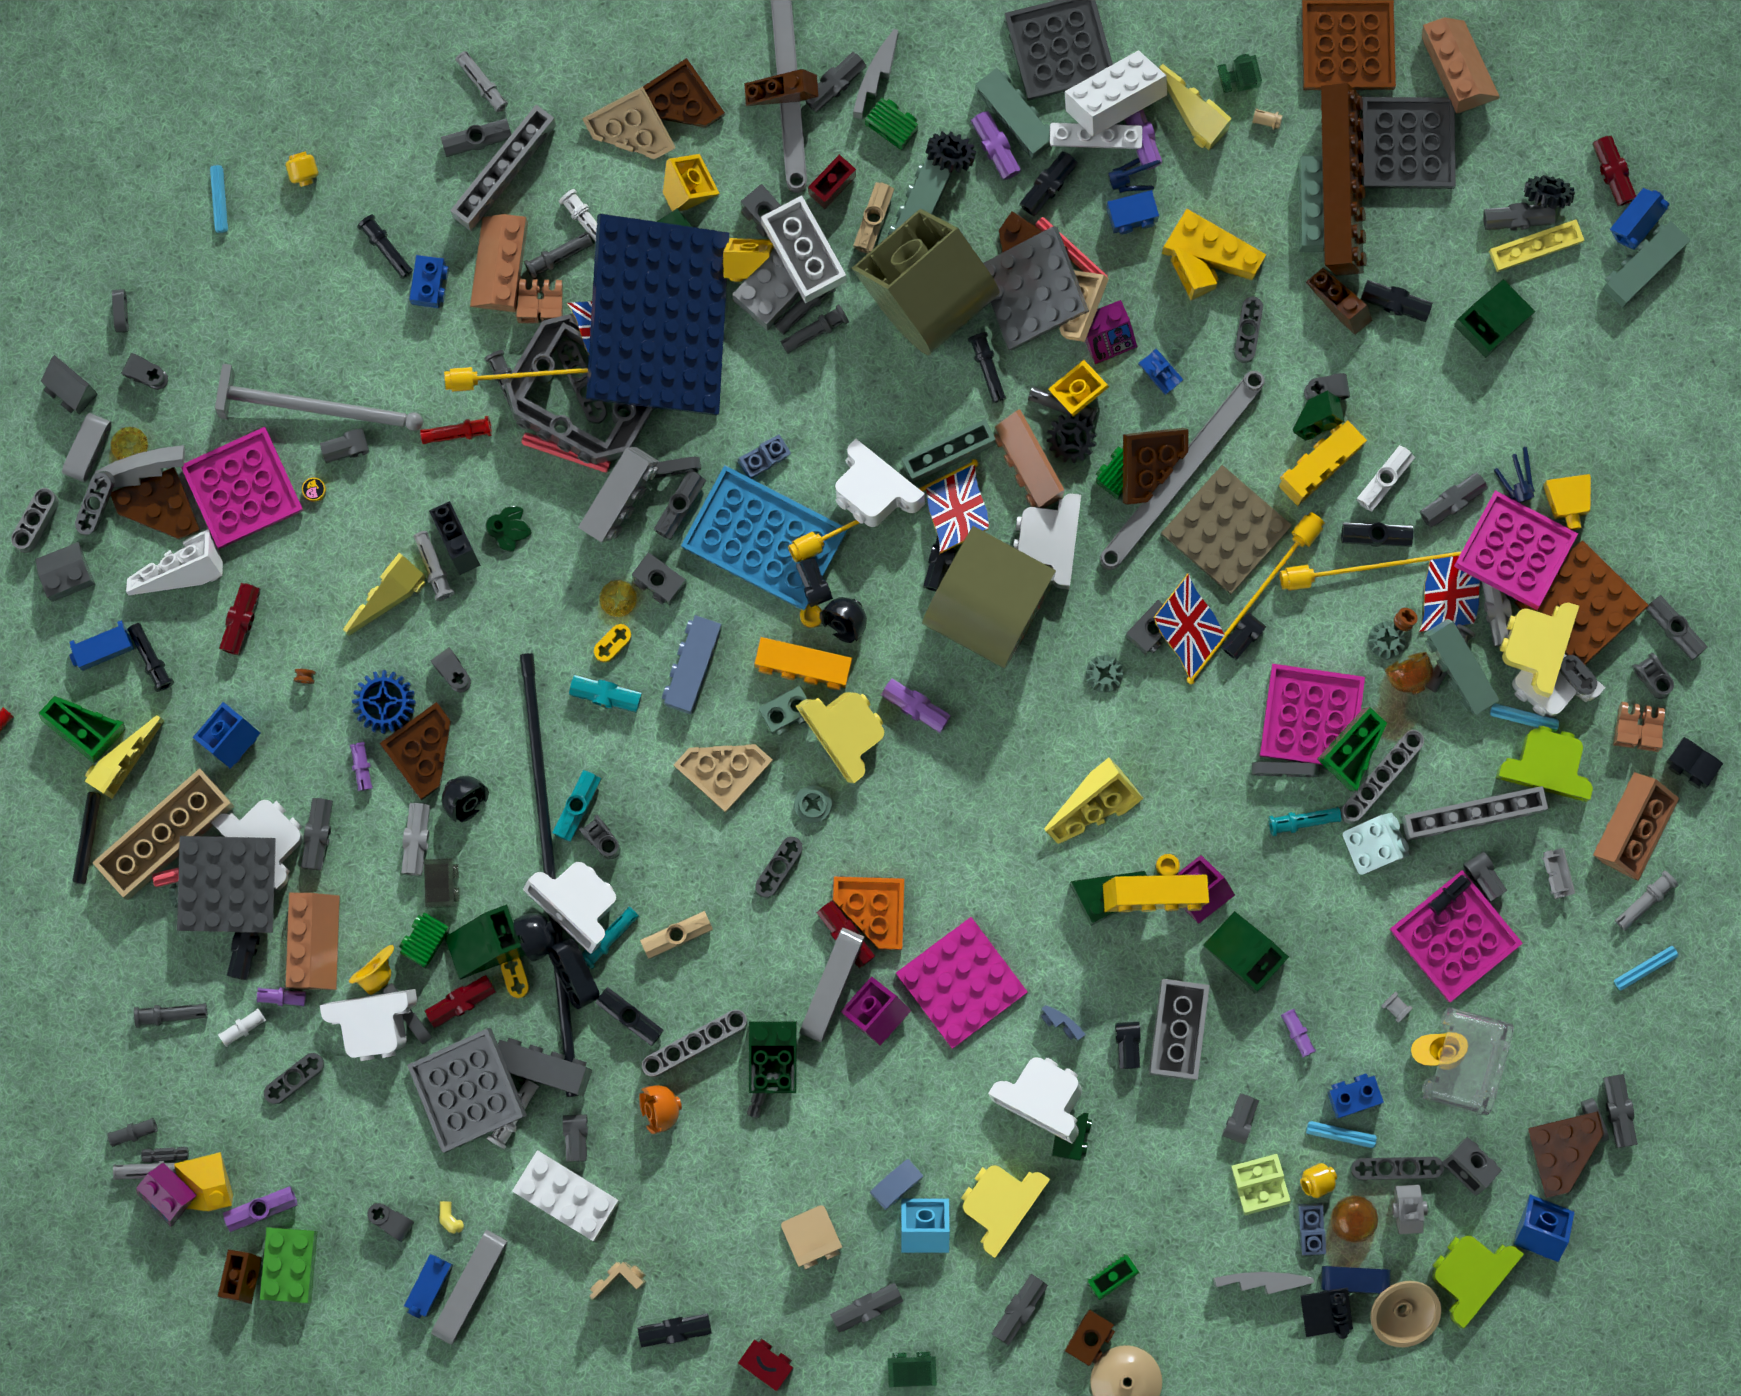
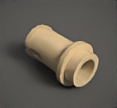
(1267, 119)

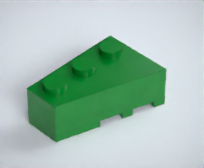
(81, 728)
(1352, 749)

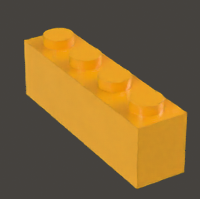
(803, 663)

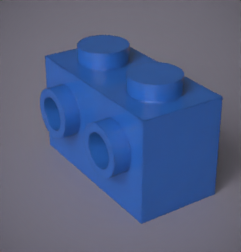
(1132, 212)
(428, 281)
(1355, 1096)

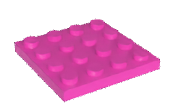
(241, 488)
(1516, 550)
(1307, 711)
(1459, 942)
(961, 982)

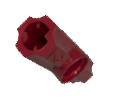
(1615, 170)
(239, 619)
(835, 921)
(459, 1001)

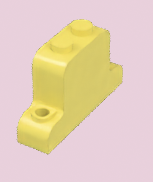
(1539, 644)
(844, 730)
(1001, 1203)

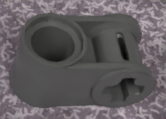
(142, 372)
(1335, 383)
(449, 668)
(1654, 674)
(598, 835)
(393, 1223)

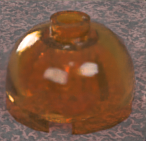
(1411, 674)
(1354, 1219)

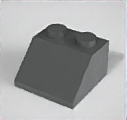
(67, 385)
(64, 572)

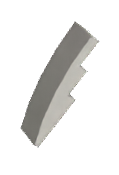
(879, 68)
(145, 464)
(1272, 1281)

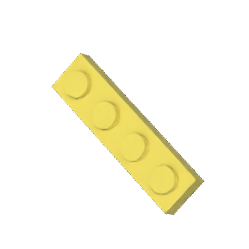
(1536, 245)

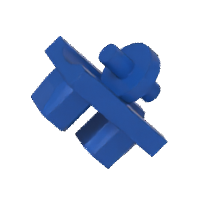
(1160, 371)

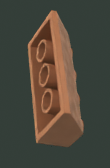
(1458, 64)
(499, 262)
(1028, 460)
(1636, 826)
(312, 941)

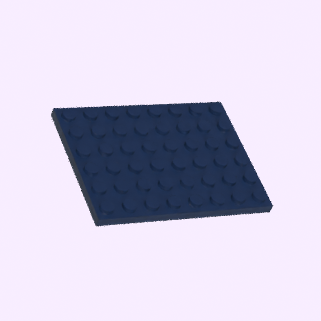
(657, 315)

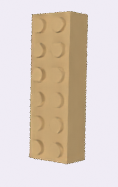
(156, 837)

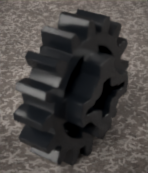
(950, 152)
(1549, 192)
(1064, 431)

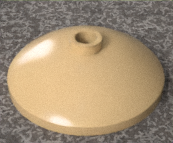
(1410, 1323)
(1125, 1362)

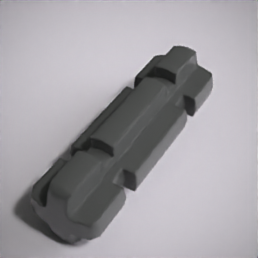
(757, 1101)
(165, 1154)

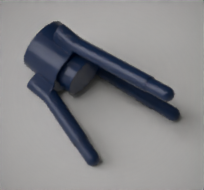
(1120, 176)
(1524, 490)

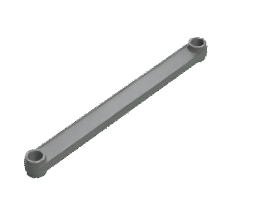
(790, 112)
(1183, 470)

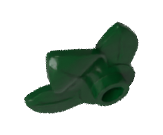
(511, 527)

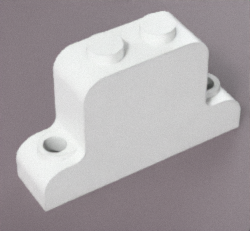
(874, 488)
(1051, 536)
(1561, 695)
(266, 821)
(574, 902)
(371, 1023)
(1043, 1097)

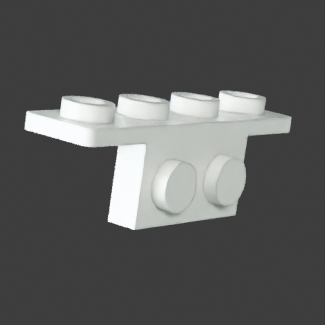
(1114, 137)

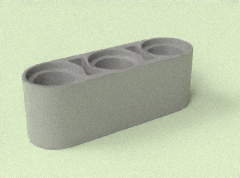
(85, 447)
(34, 508)

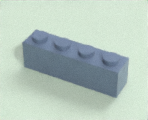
(692, 665)

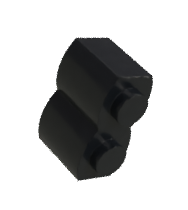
(1694, 763)

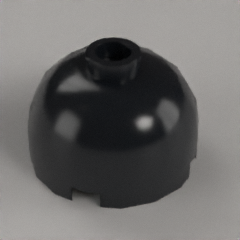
(845, 617)
(462, 797)
(536, 935)

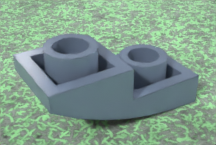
(764, 456)
(1054, 1017)
(896, 1184)
(1312, 1229)

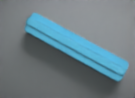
(219, 199)
(1523, 717)
(1646, 968)
(1341, 1134)

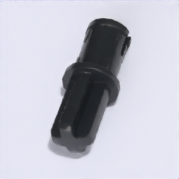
(1449, 894)

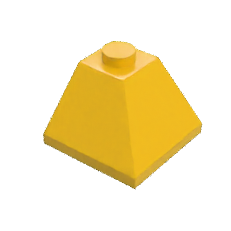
(687, 182)
(744, 256)
(1193, 273)
(1078, 388)
(208, 1180)

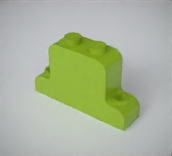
(1549, 762)
(1472, 1274)

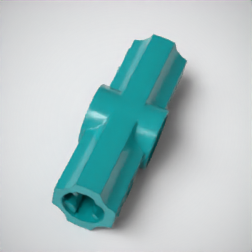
(605, 693)
(583, 791)

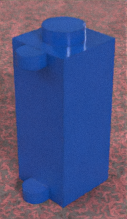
(1639, 218)
(101, 647)
(428, 1286)

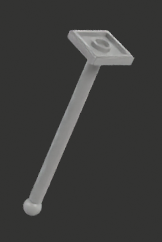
(228, 392)

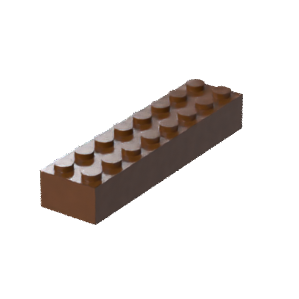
(1343, 179)

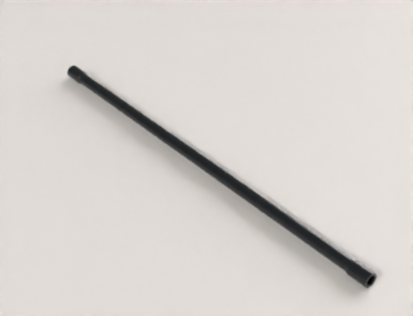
(528, 674)

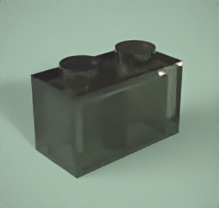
(440, 883)

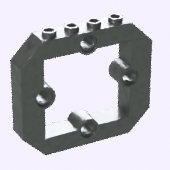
(543, 422)

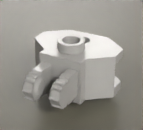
(1409, 1209)

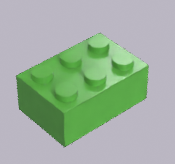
(288, 1265)

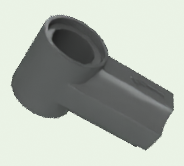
(348, 445)
(1483, 873)
(1239, 1122)
(575, 1135)

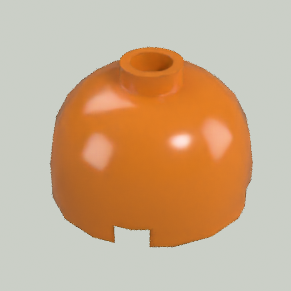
(660, 1108)

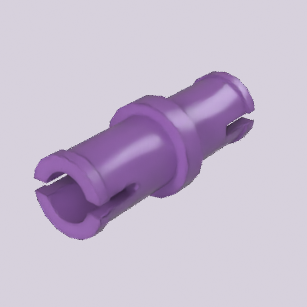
(361, 766)
(281, 996)
(1298, 1033)

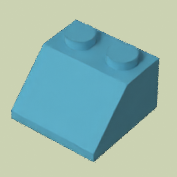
(925, 1226)

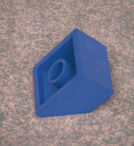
(227, 735)
(1544, 1228)

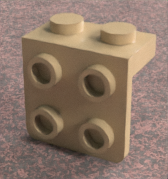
(811, 1236)
(632, 1274)

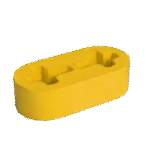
(608, 638)
(509, 979)

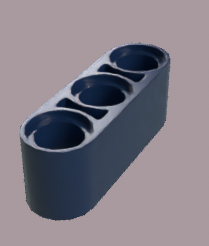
(1356, 1279)

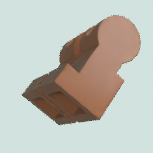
(531, 307)
(1646, 736)

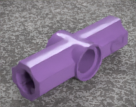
(996, 145)
(1149, 150)
(916, 705)
(274, 1202)

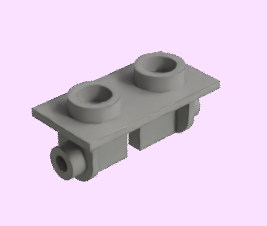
(1559, 873)

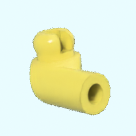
(447, 1220)

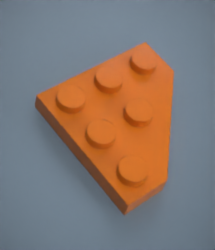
(874, 907)

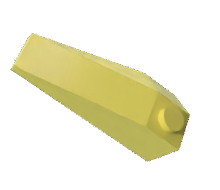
(1204, 119)
(397, 584)
(116, 765)
(1098, 796)

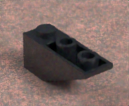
(454, 538)

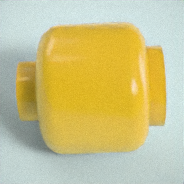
(301, 168)
(1318, 1180)

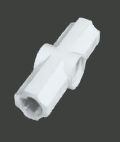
(1394, 467)

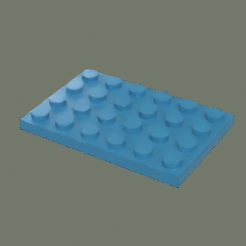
(749, 534)

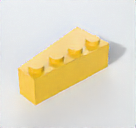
(1214, 246)
(1322, 462)
(1155, 892)

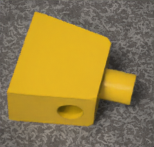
(1569, 498)

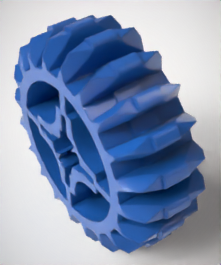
(372, 701)

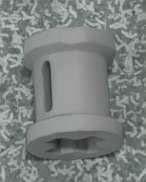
(1396, 1007)

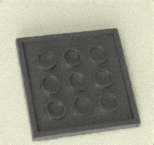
(1057, 45)
(1409, 142)
(1035, 288)
(226, 884)
(466, 1090)

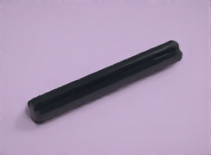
(86, 837)

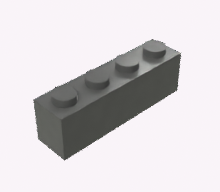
(544, 1068)

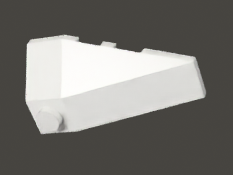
(188, 567)

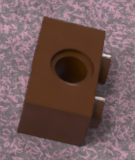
(239, 1276)
(1090, 1323)

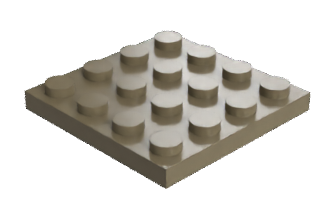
(1226, 529)

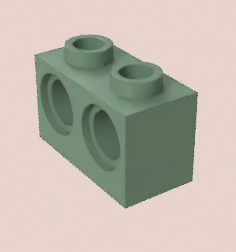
(783, 705)

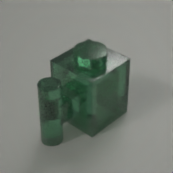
(1244, 73)

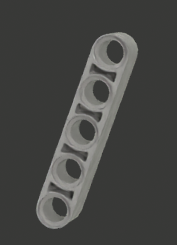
(1390, 769)
(831, 984)
(706, 1043)
(468, 1287)

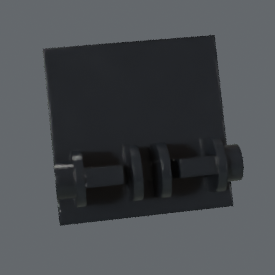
(1327, 1313)

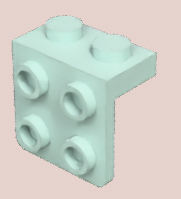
(1376, 843)

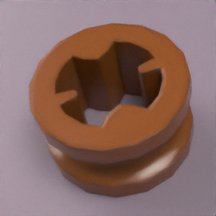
(1405, 619)
(304, 676)

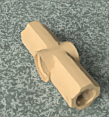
(870, 230)
(691, 928)

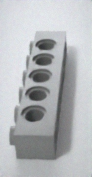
(503, 167)
(1474, 813)

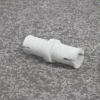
(242, 1027)

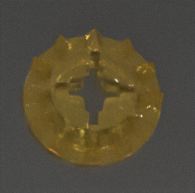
(119, 442)
(624, 607)

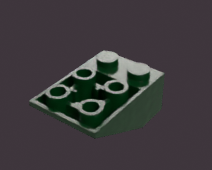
(1493, 318)
(484, 942)
(1245, 951)
(772, 1056)

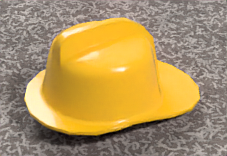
(375, 973)
(1428, 1049)

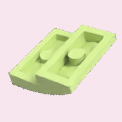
(1260, 1184)

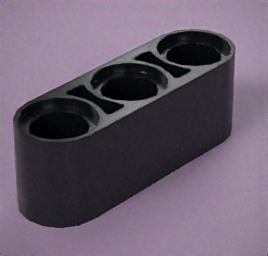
(574, 973)

